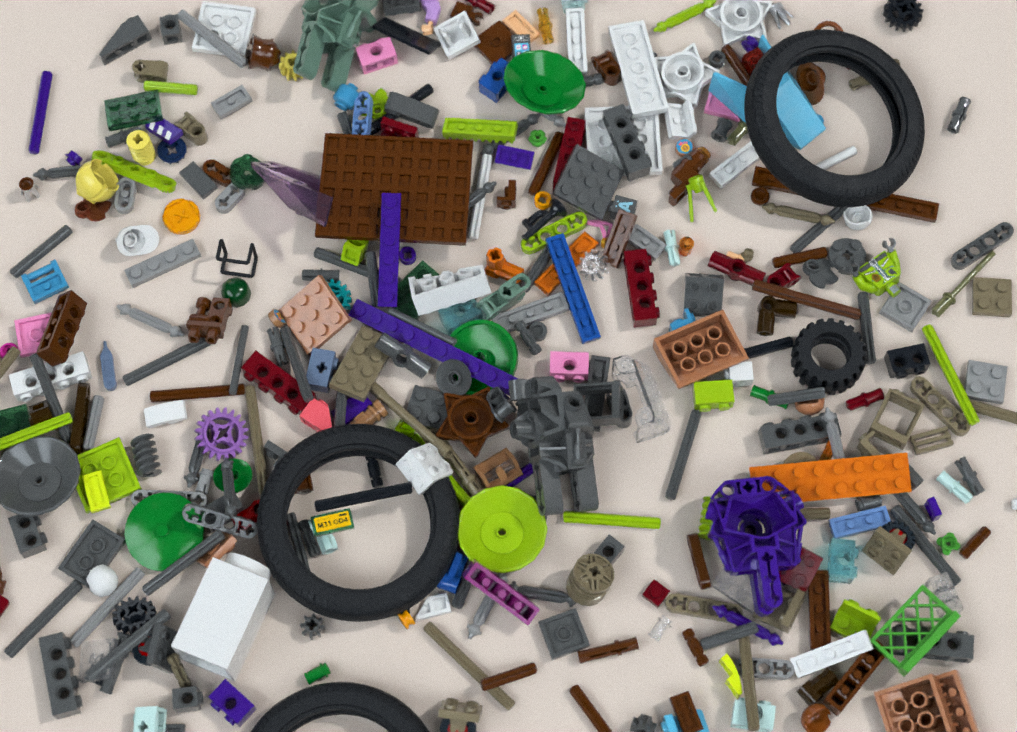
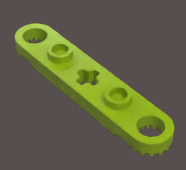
(136, 172)

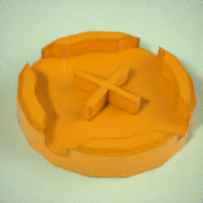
(181, 216)

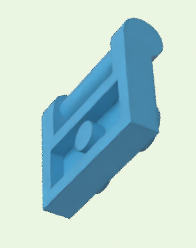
(45, 286)

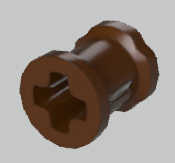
(306, 485)

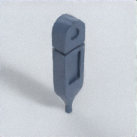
(108, 368)

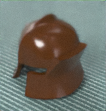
(263, 54)

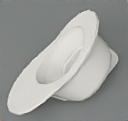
(137, 240)

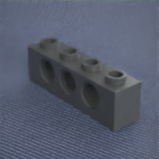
(632, 167)
(771, 443)
(964, 645)
(49, 647)

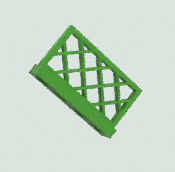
(923, 645)

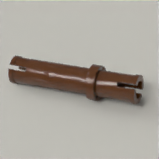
(607, 650)

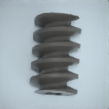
(144, 456)

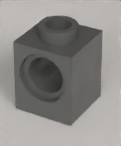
(170, 35)
(611, 544)
(178, 699)

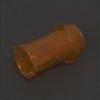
(686, 245)

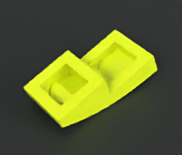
(733, 681)

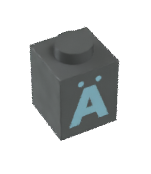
(622, 203)

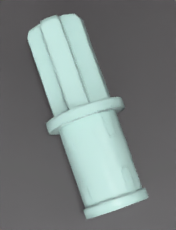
(672, 248)
(954, 487)

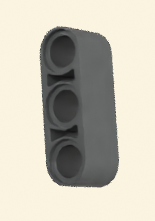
(411, 110)

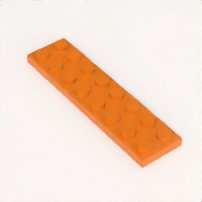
(841, 477)

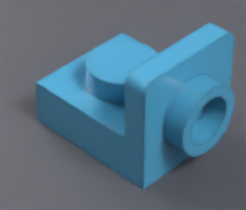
(688, 318)

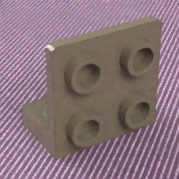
(785, 615)

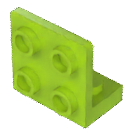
(854, 619)

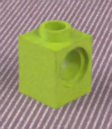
(354, 251)

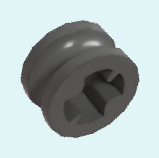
(720, 55)

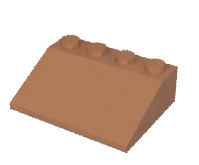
(699, 349)

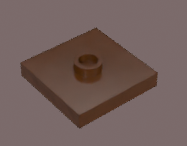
(495, 43)

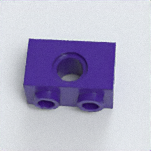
(227, 692)

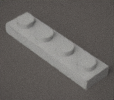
(162, 263)
(533, 312)

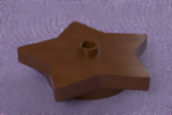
(469, 434)

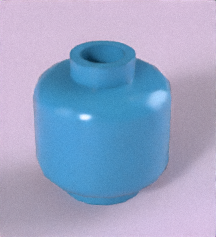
(345, 96)

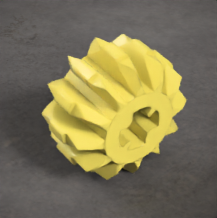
(287, 64)

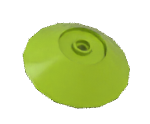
(505, 510)

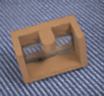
(498, 469)

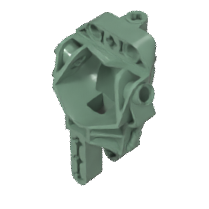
(332, 29)

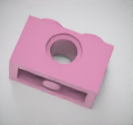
(370, 62)
(578, 360)

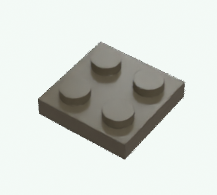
(991, 297)

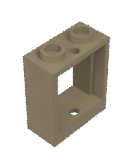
(889, 435)

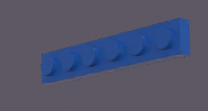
(572, 288)

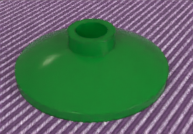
(241, 471)

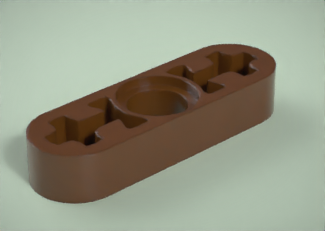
(698, 561)

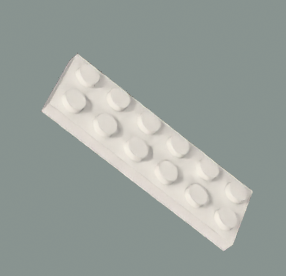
(638, 69)

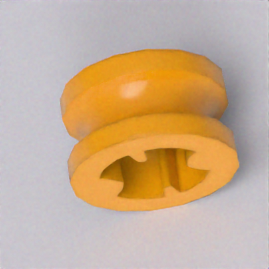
(545, 195)
(406, 619)

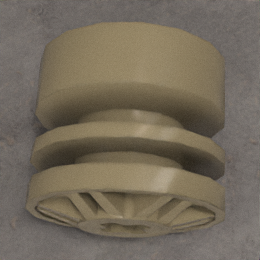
(584, 587)

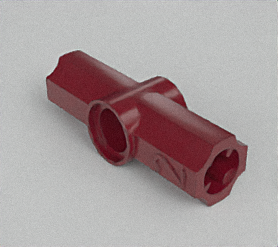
(725, 264)

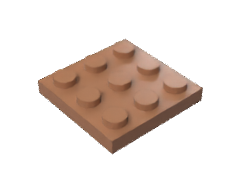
(314, 315)

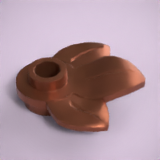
(92, 211)

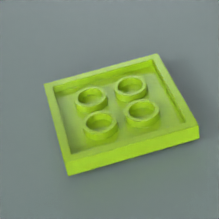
(116, 470)

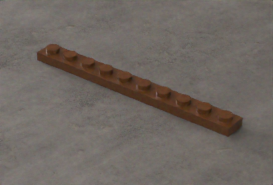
(892, 204)

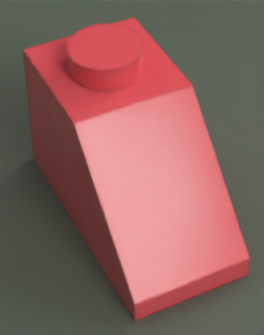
(316, 415)

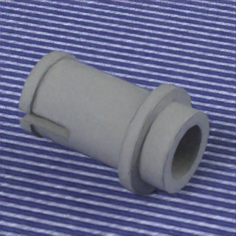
(204, 480)

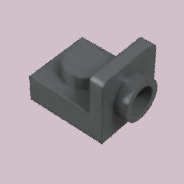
(274, 451)

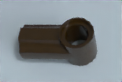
(813, 690)

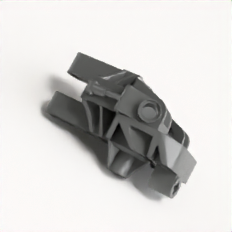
(558, 442)

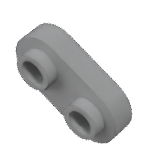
(125, 197)

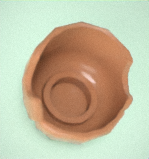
(810, 407)

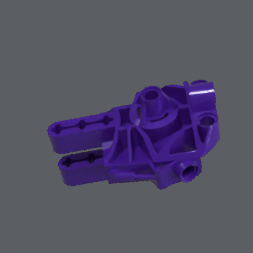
(762, 553)

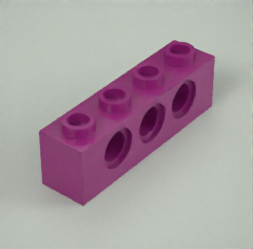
(501, 592)

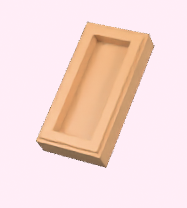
(519, 25)

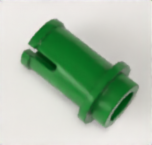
(317, 673)

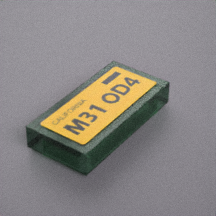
(332, 522)

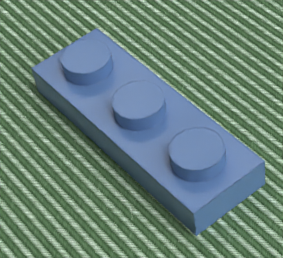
(858, 522)

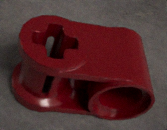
(784, 277)

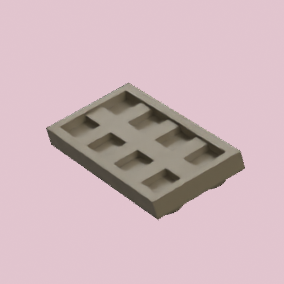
(360, 366)

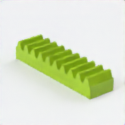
(480, 129)

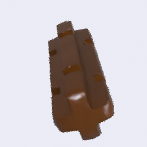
(975, 542)
(695, 647)

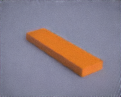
(549, 279)

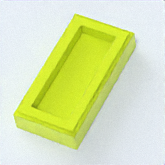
(96, 491)

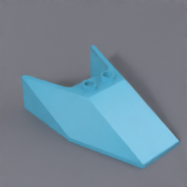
(793, 108)

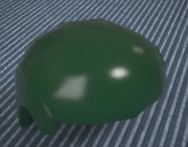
(237, 291)

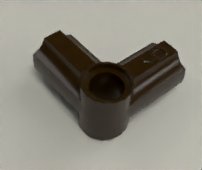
(766, 317)

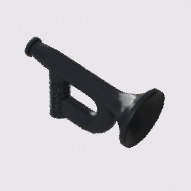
(556, 209)

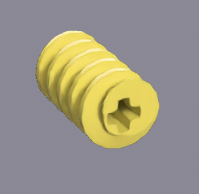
(141, 147)

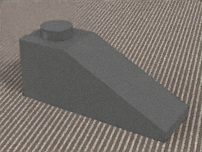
(127, 38)

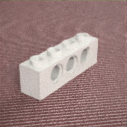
(21, 380)

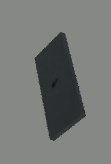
(406, 35)

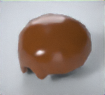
(815, 718)

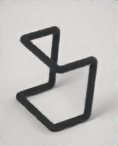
(251, 249)

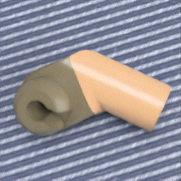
(746, 256)

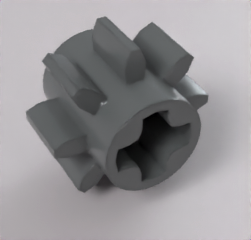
(316, 630)
(643, 724)

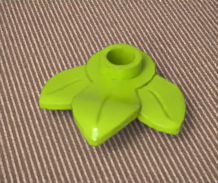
(379, 102)

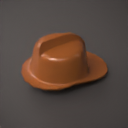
(811, 80)

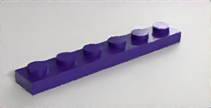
(389, 250)

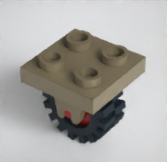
(890, 545)

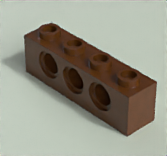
(61, 328)
(853, 680)

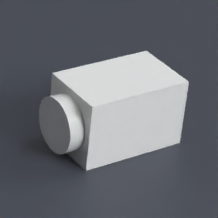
(225, 615)

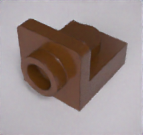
(509, 200)

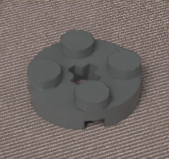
(849, 246)

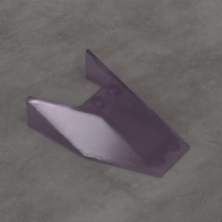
(296, 189)

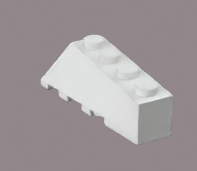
(448, 288)

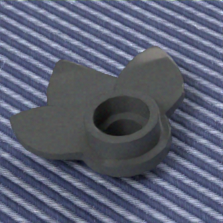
(819, 272)

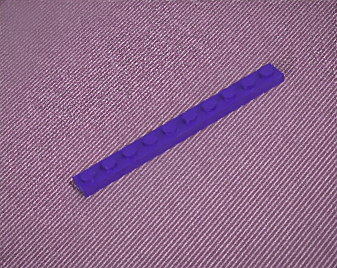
(429, 344)

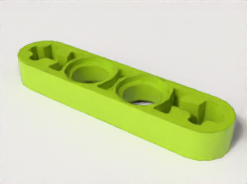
(552, 230)

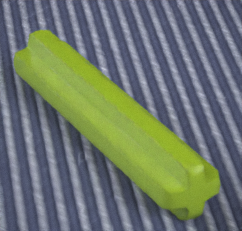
(170, 87)

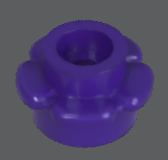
(73, 158)

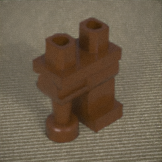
(211, 325)

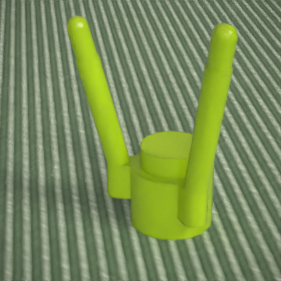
(698, 185)

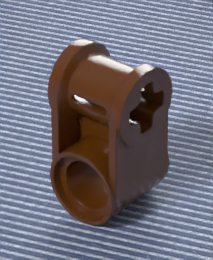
(606, 65)

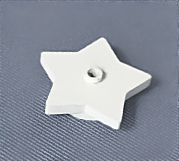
(739, 19)
(684, 74)

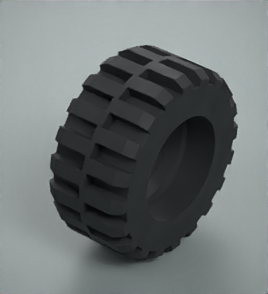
(835, 334)

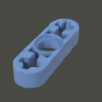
(358, 110)

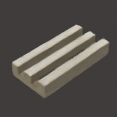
(947, 436)

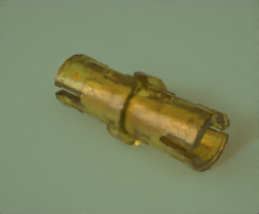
(545, 25)

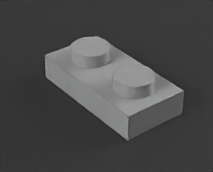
(231, 102)
(643, 239)

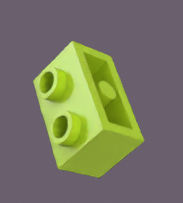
(713, 395)

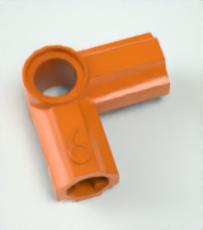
(499, 267)

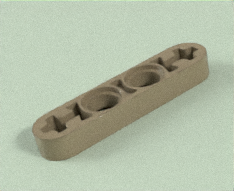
(942, 404)
(704, 605)

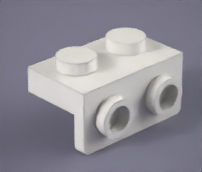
(680, 120)

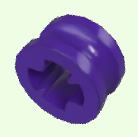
(750, 43)
(407, 249)

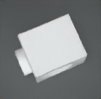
(740, 374)

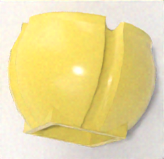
(96, 181)

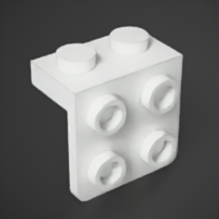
(423, 467)

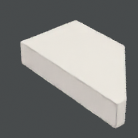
(434, 606)

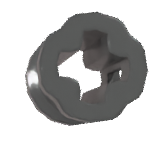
(721, 130)

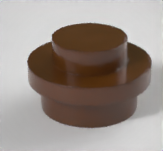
(760, 196)

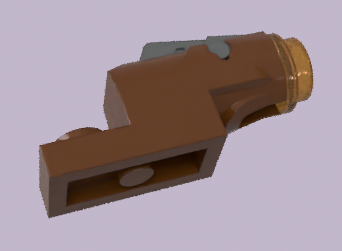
(685, 168)

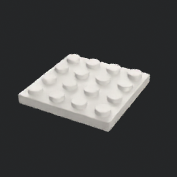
(599, 141)

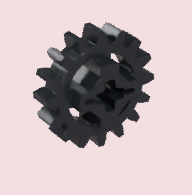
(903, 14)
(133, 613)

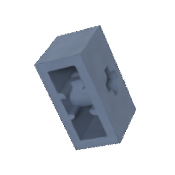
(320, 360)

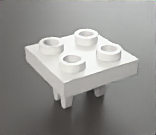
(457, 35)

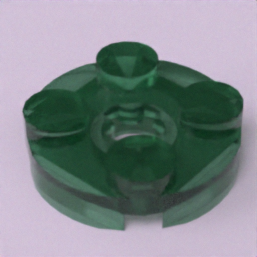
(238, 177)

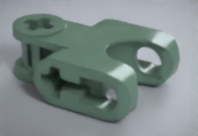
(505, 297)

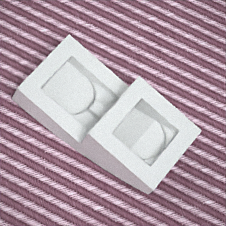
(165, 413)

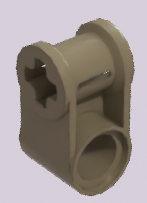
(151, 70)
(190, 128)

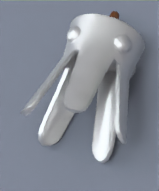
(778, 10)
(28, 185)

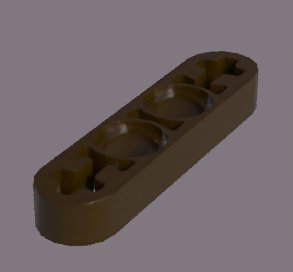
(80, 417)

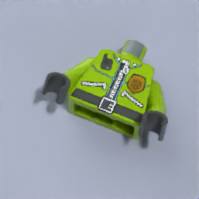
(879, 273)

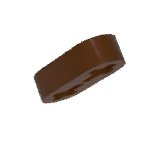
(216, 176)

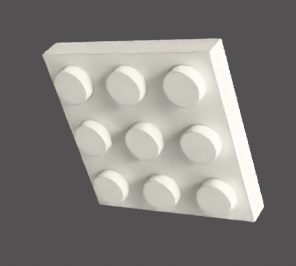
(229, 23)

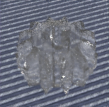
(587, 268)

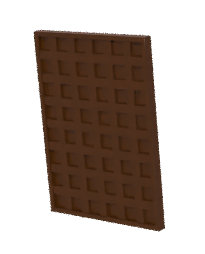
(426, 171)

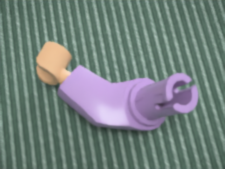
(433, 11)

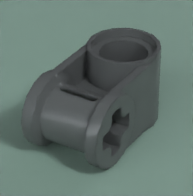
(500, 404)
(626, 409)

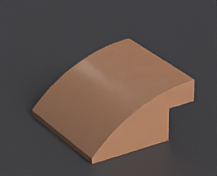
(927, 705)

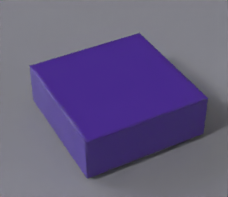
(933, 509)

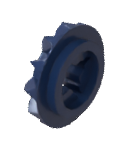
(164, 155)

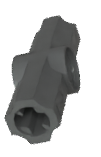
(411, 362)

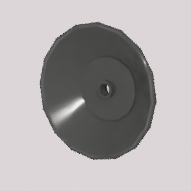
(37, 460)

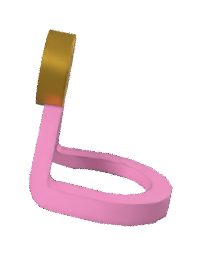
(597, 223)

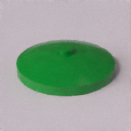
(488, 343)
(158, 532)

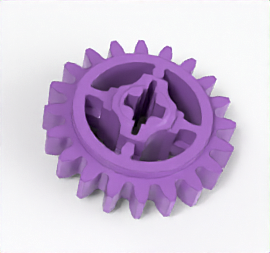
(226, 439)

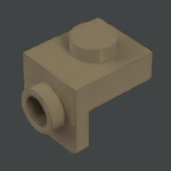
(865, 446)

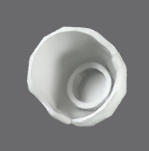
(858, 217)
(102, 580)

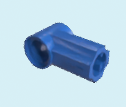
(453, 576)

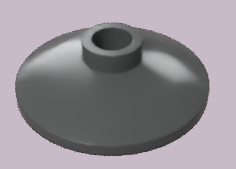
(446, 377)

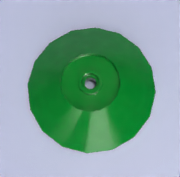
(544, 82)

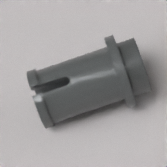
(868, 502)

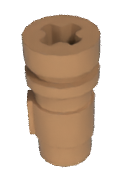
(371, 415)

